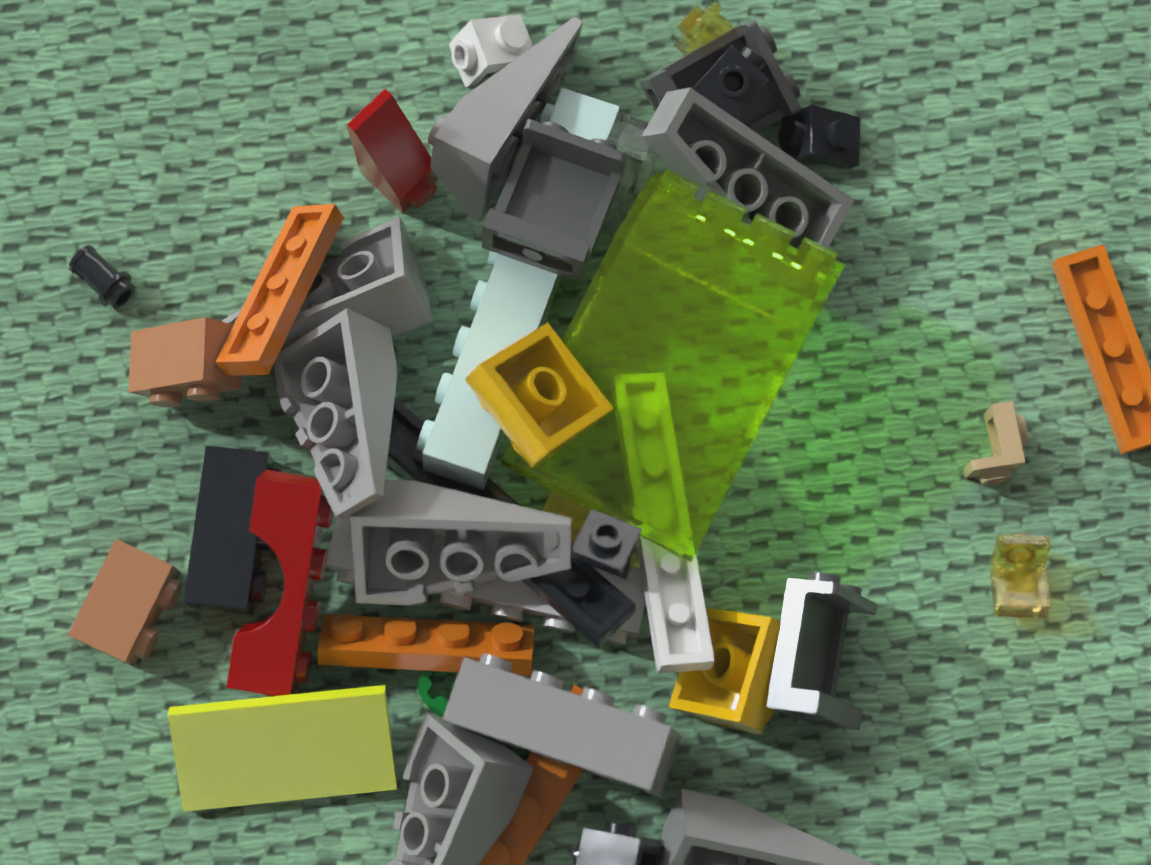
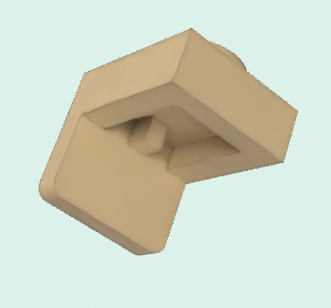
(1006, 437)

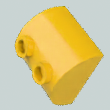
(538, 395)
(739, 681)

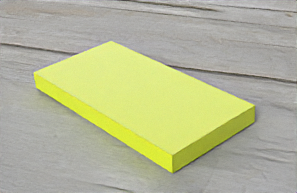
(283, 748)

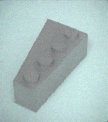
(744, 167)
(563, 725)

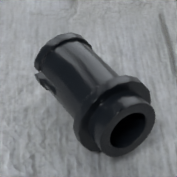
(110, 284)

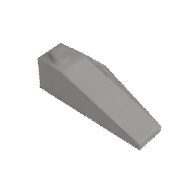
(485, 125)
(371, 277)
(342, 399)
(444, 539)
(457, 795)
(725, 832)

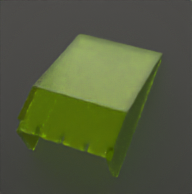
(691, 349)

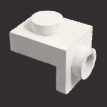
(488, 46)

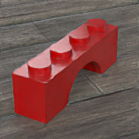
(290, 518)

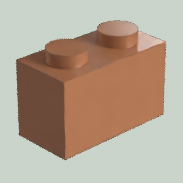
(180, 362)
(126, 603)

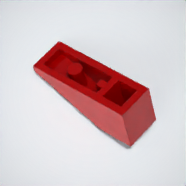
(392, 153)

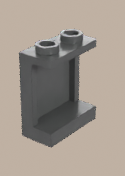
(771, 104)
(555, 200)
(812, 649)

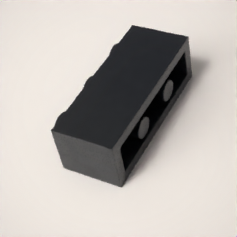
(223, 551)

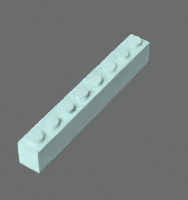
(507, 308)

